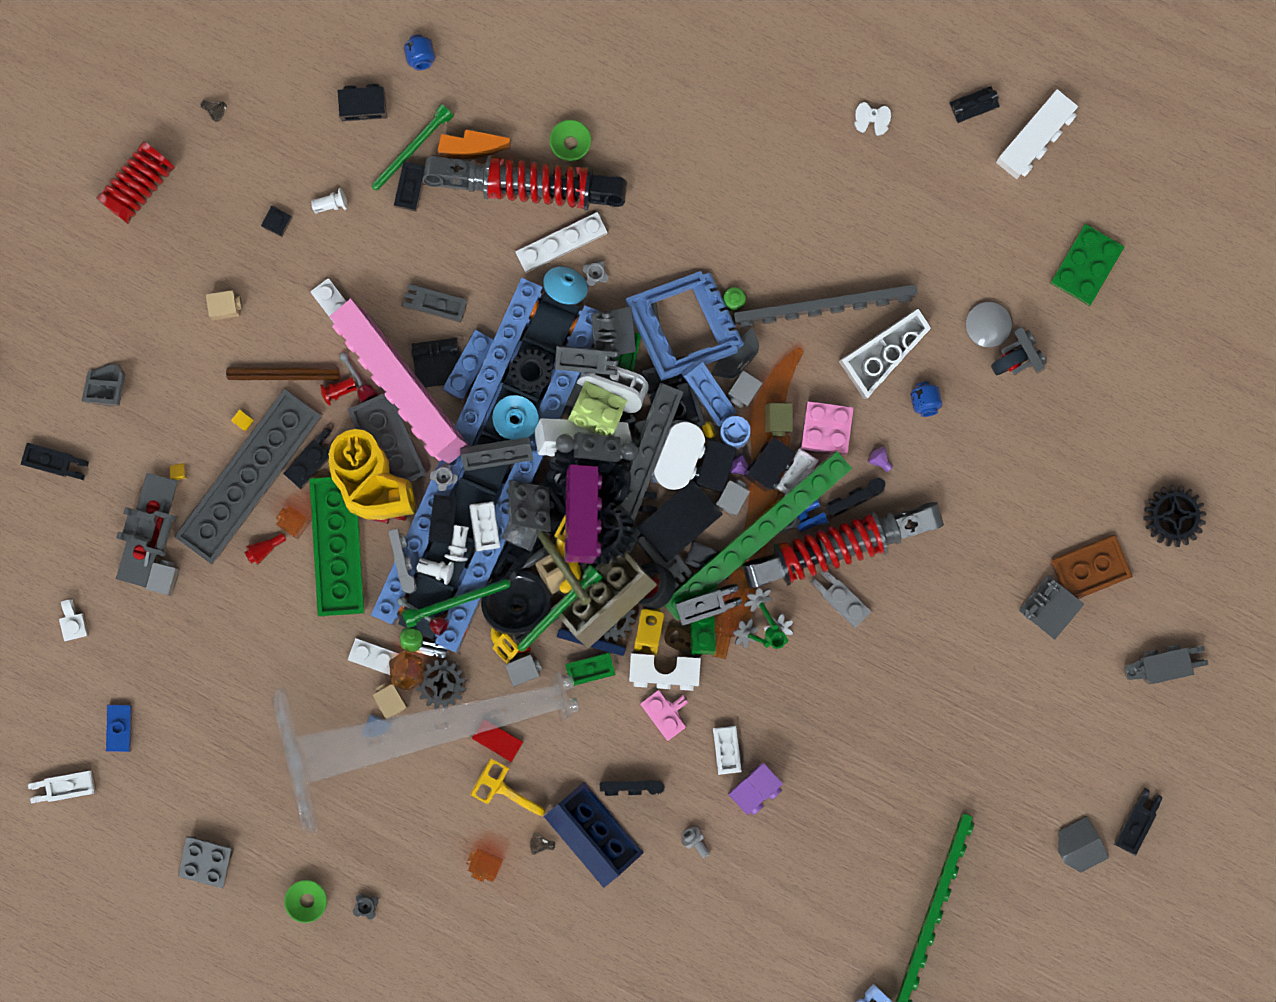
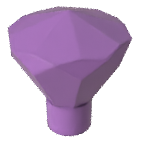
(879, 458)
(739, 465)

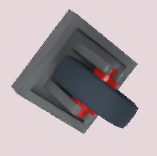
(1012, 360)

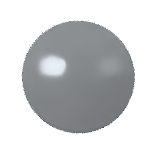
(988, 324)

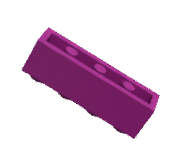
(581, 514)

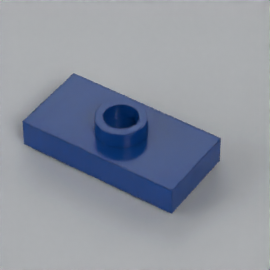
(118, 728)

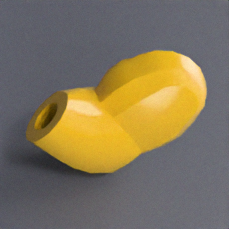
(364, 478)

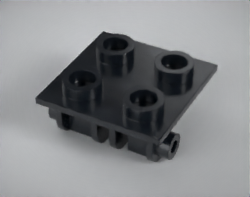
(435, 360)

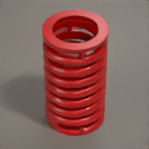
(132, 182)

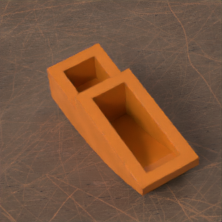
(472, 145)

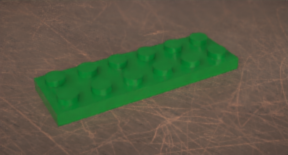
(335, 551)

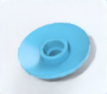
(565, 285)
(519, 408)

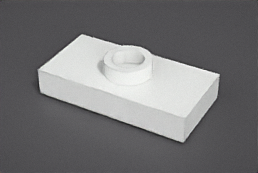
(802, 466)
(484, 526)
(727, 750)

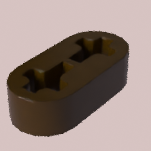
(679, 646)

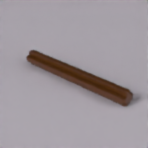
(283, 373)

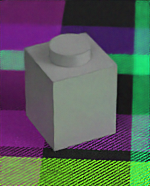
(744, 390)
(733, 497)
(162, 578)
(523, 670)

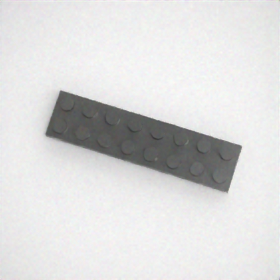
(248, 476)

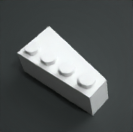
(881, 354)

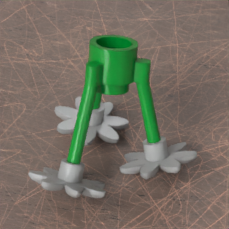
(774, 633)

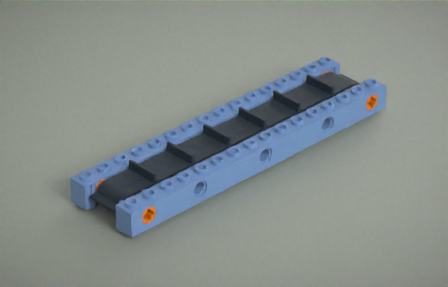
(549, 327)

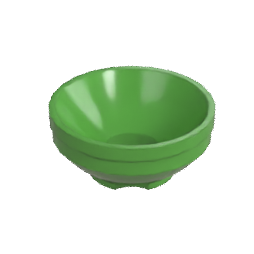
(568, 129)
(297, 910)

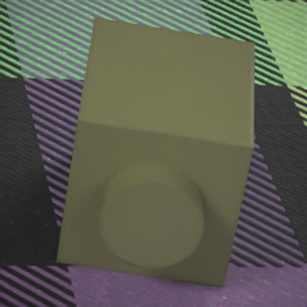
(778, 419)

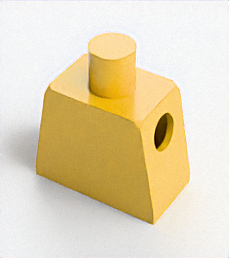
(648, 636)

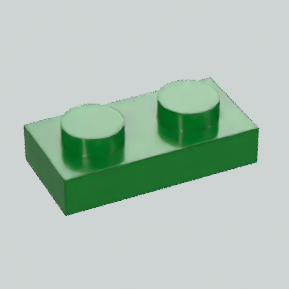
(703, 636)
(591, 669)

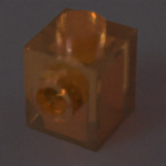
(292, 522)
(406, 671)
(484, 865)

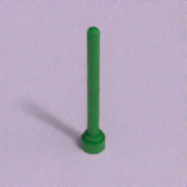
(441, 116)
(590, 576)
(413, 616)

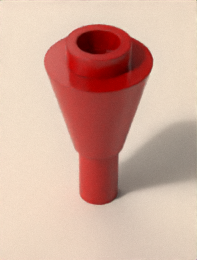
(259, 551)

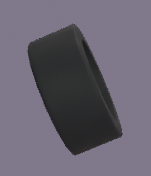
(666, 589)

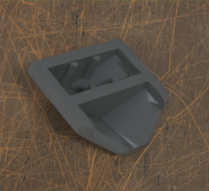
(104, 386)
(1081, 845)

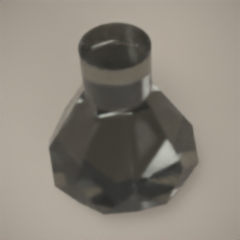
(215, 109)
(539, 844)

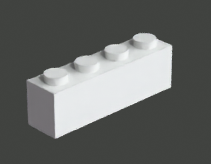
(1037, 134)
(550, 429)

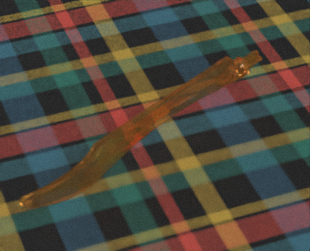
(773, 391)

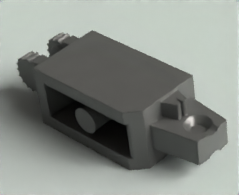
(1164, 666)

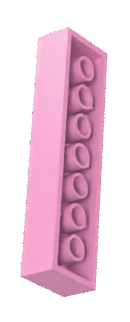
(398, 381)

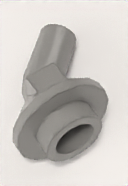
(694, 839)

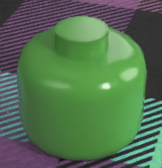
(734, 299)
(411, 639)

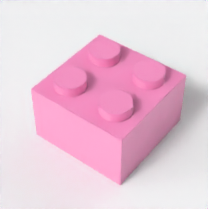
(826, 428)

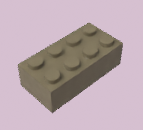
(611, 599)

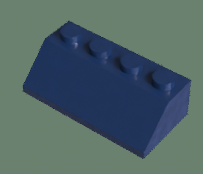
(593, 835)

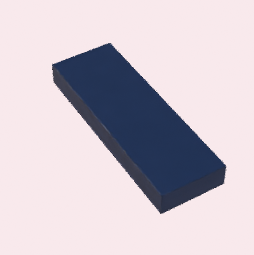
(599, 644)

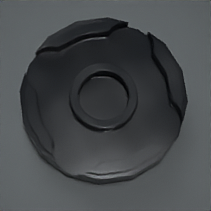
(615, 484)

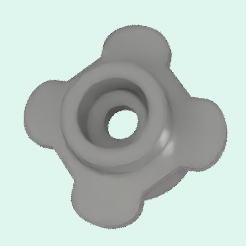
(590, 269)
(437, 477)

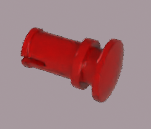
(337, 390)

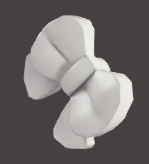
(880, 118)

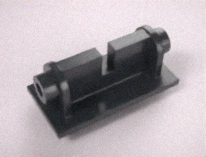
(974, 104)

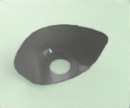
(727, 366)

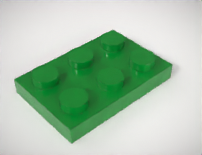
(1087, 265)

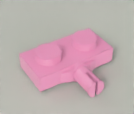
(665, 714)

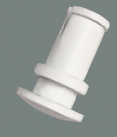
(329, 202)
(458, 544)
(436, 569)

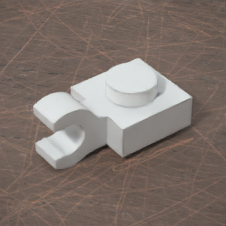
(73, 625)

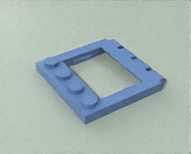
(711, 305)

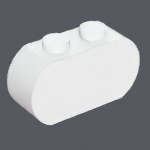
(624, 384)
(679, 455)

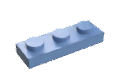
(468, 365)
(709, 392)

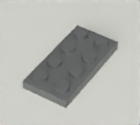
(387, 427)

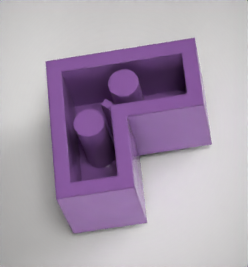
(755, 789)

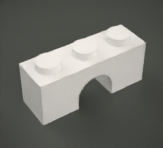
(643, 672)

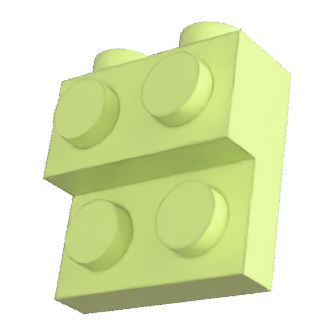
(597, 410)

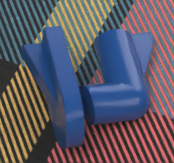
(808, 522)

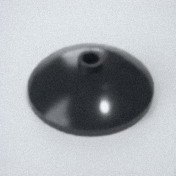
(525, 592)

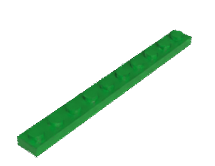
(762, 529)
(934, 914)

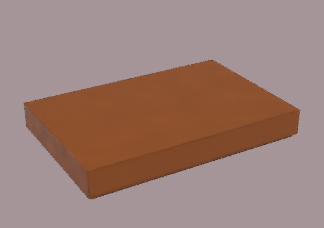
(1092, 567)

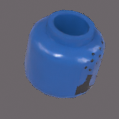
(419, 52)
(926, 399)

